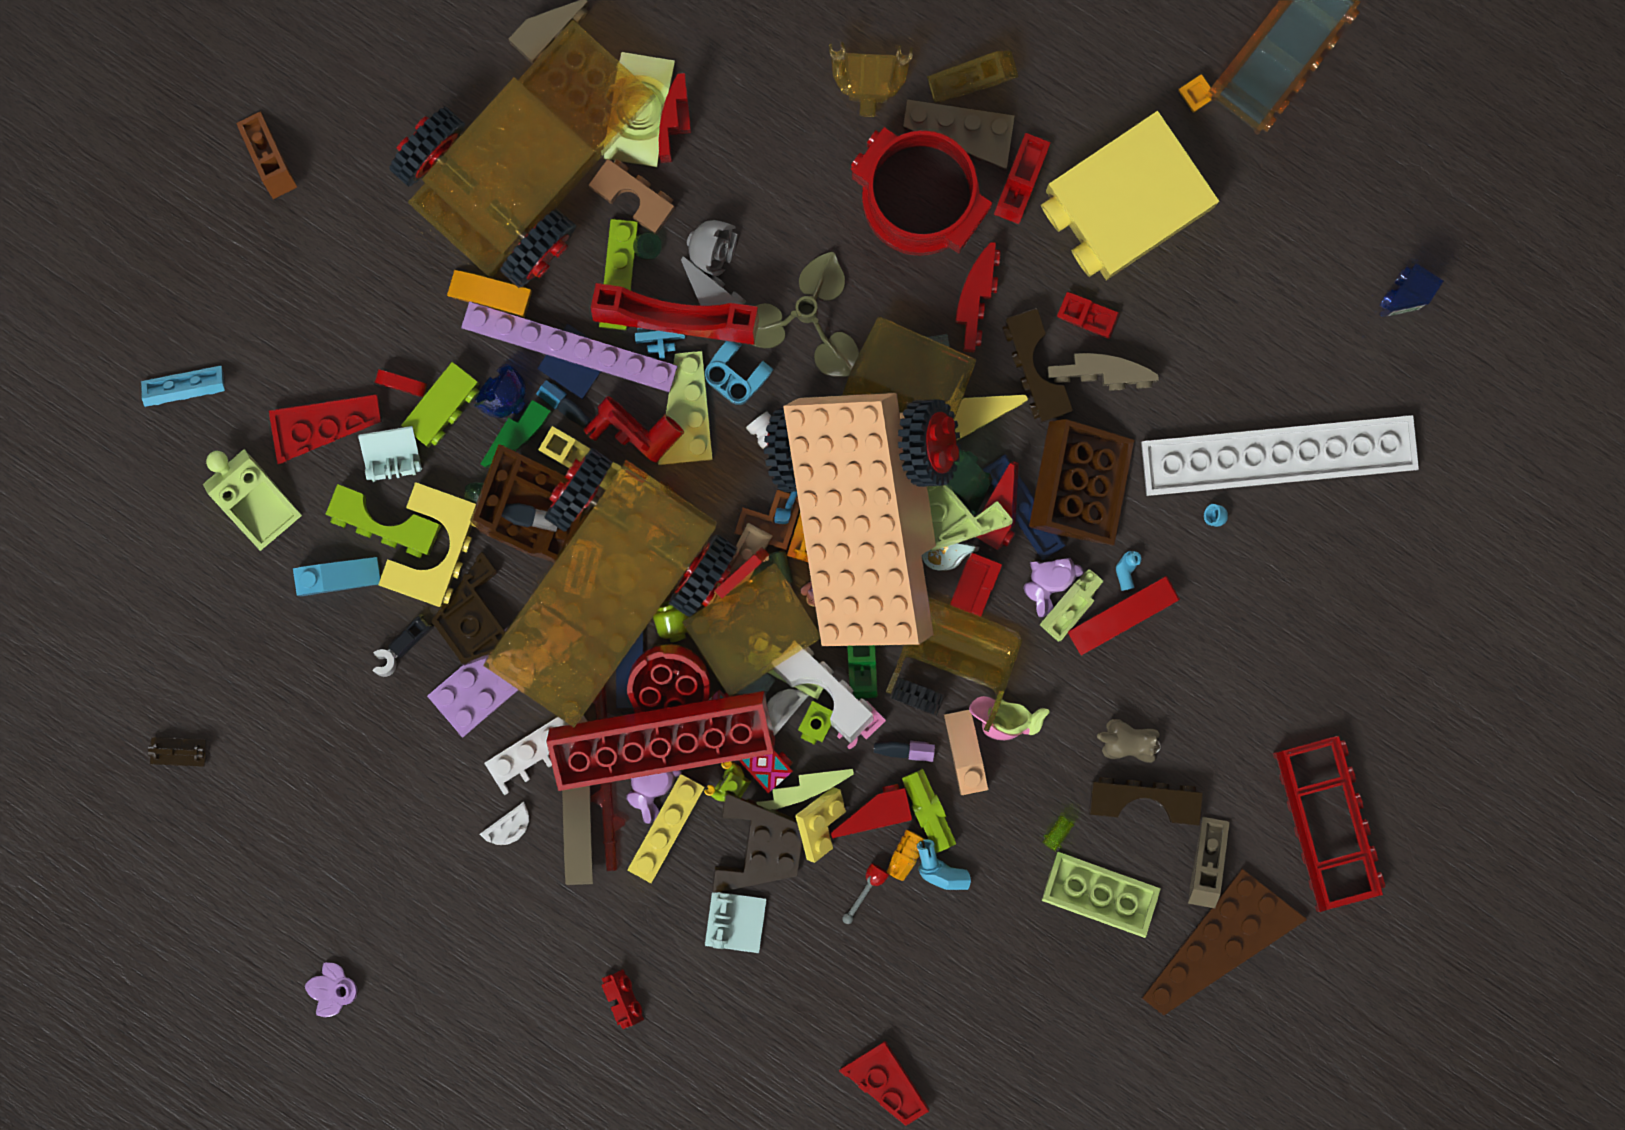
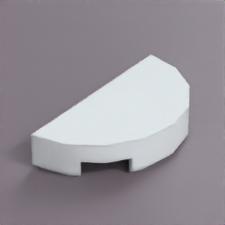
(783, 706)
(509, 827)

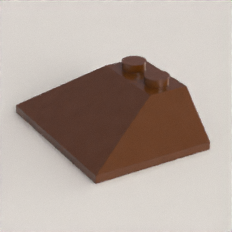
(523, 481)

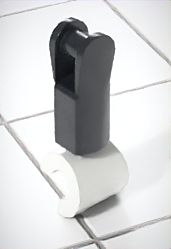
(402, 645)

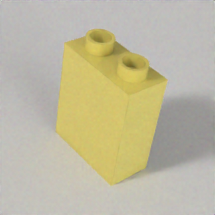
(1128, 197)

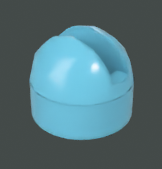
(1215, 515)

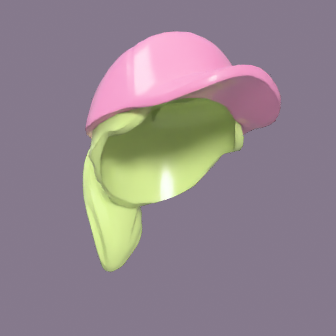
(1010, 719)

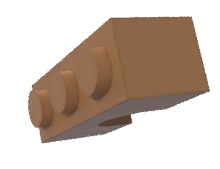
(614, 180)

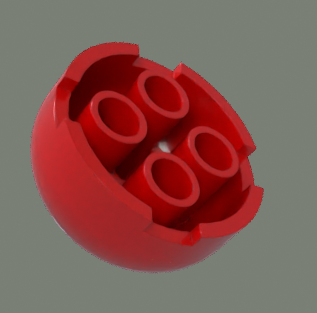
(654, 685)

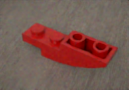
(978, 286)

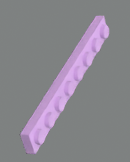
(569, 347)

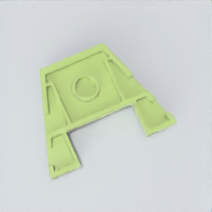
(955, 523)

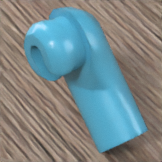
(1126, 567)

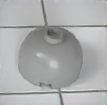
(712, 246)

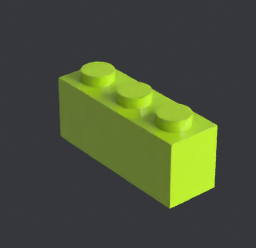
(442, 405)

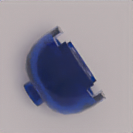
(502, 394)

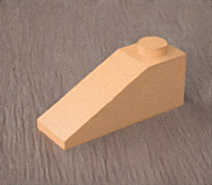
(966, 752)

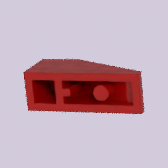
(1006, 496)
(881, 811)

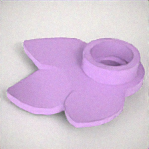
(327, 990)

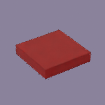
(743, 571)

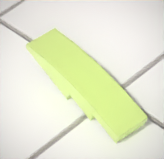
(810, 785)

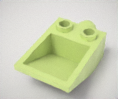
(250, 501)

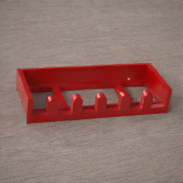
(1361, 827)

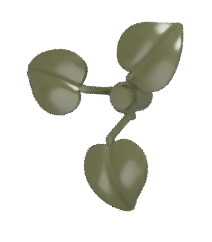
(824, 280)

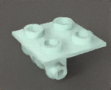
(390, 453)
(735, 922)

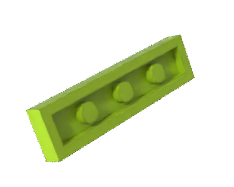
(620, 258)

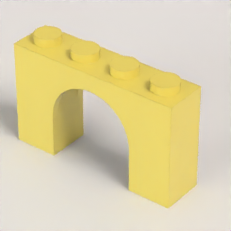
(435, 583)

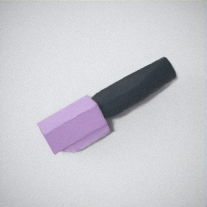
(915, 751)

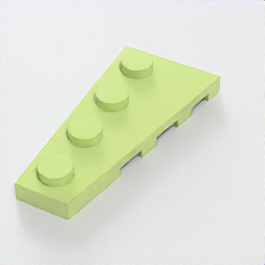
(689, 409)

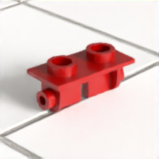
(619, 987)

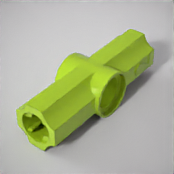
(928, 810)

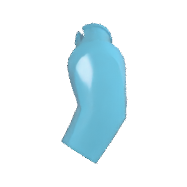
(938, 872)

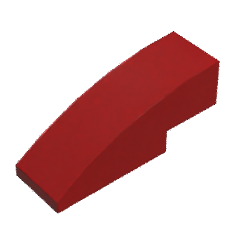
(1022, 178)

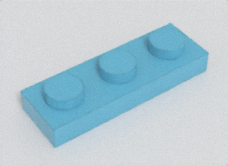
(182, 386)

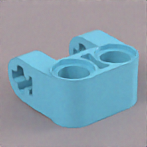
(731, 378)

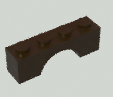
(1048, 399)
(1181, 805)

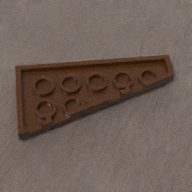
(1238, 927)

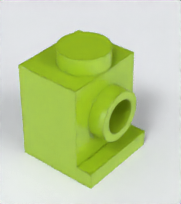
(819, 712)

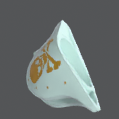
(948, 557)

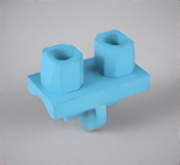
(649, 336)

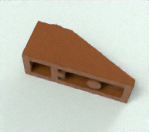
(266, 155)

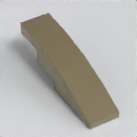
(577, 836)

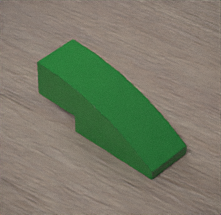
(516, 435)
(862, 671)

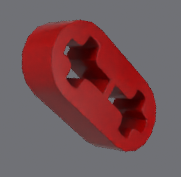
(401, 383)

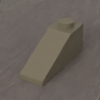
(1209, 863)

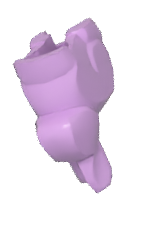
(1050, 578)
(648, 788)

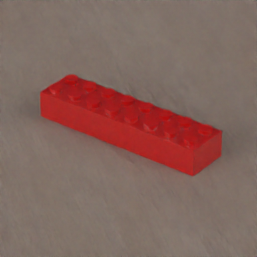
(661, 741)

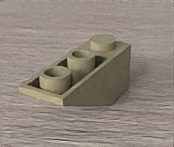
(541, 30)

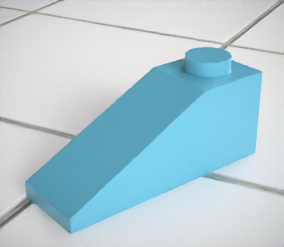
(336, 576)

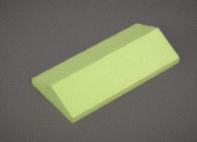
(1101, 894)

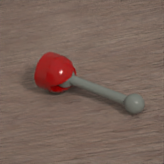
(875, 877)

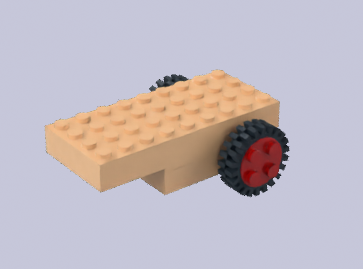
(865, 507)

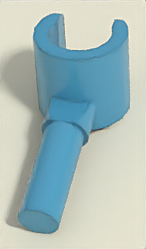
(782, 515)

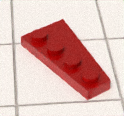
(317, 424)

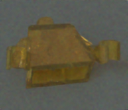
(869, 76)

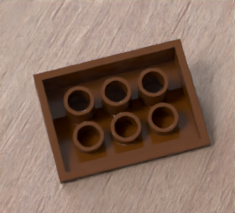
(1081, 482)

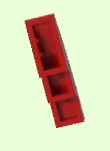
(1123, 615)

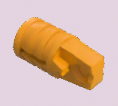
(905, 855)

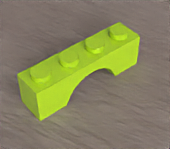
(351, 508)

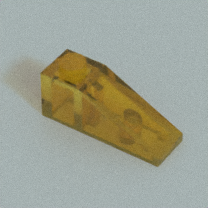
(973, 76)

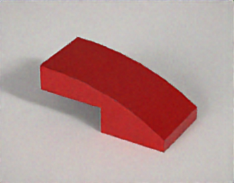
(1088, 315)

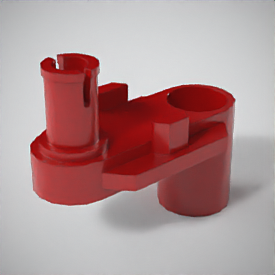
(651, 444)

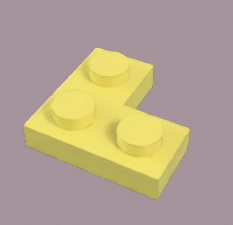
(814, 823)

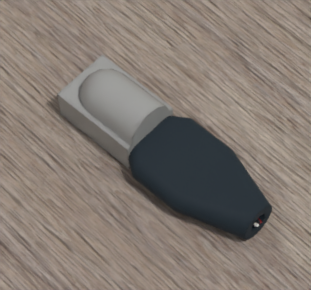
(527, 516)

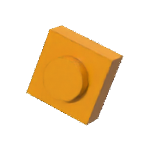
(1195, 93)

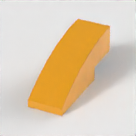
(489, 293)

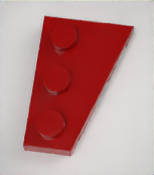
(887, 1082)

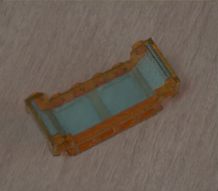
(1279, 57)

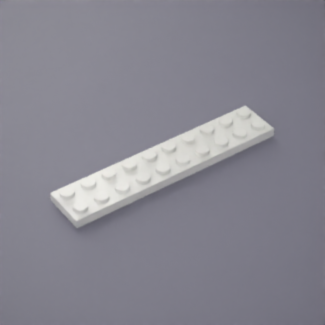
(1279, 455)

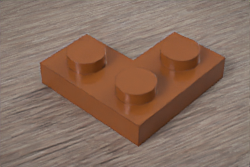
(780, 532)

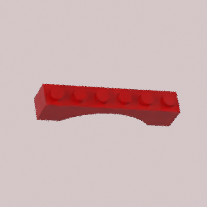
(721, 322)

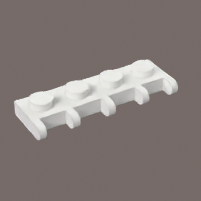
(523, 755)

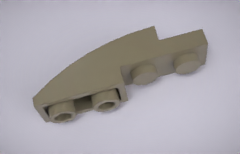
(1114, 371)

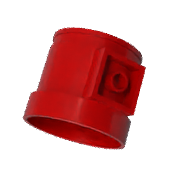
(865, 167)

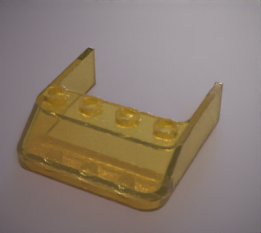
(967, 648)

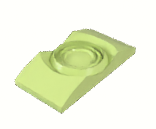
(641, 139)

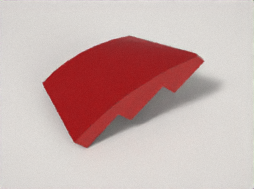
(674, 117)

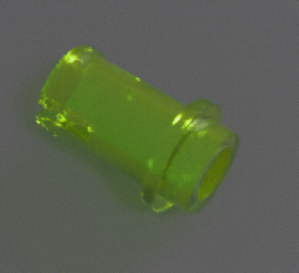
(1057, 833)

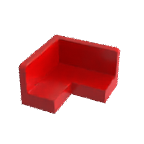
(975, 584)

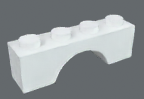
(849, 714)

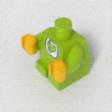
(733, 781)

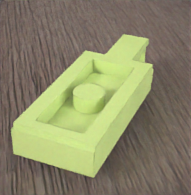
(1072, 606)

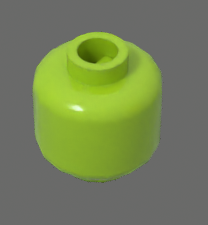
(669, 622)

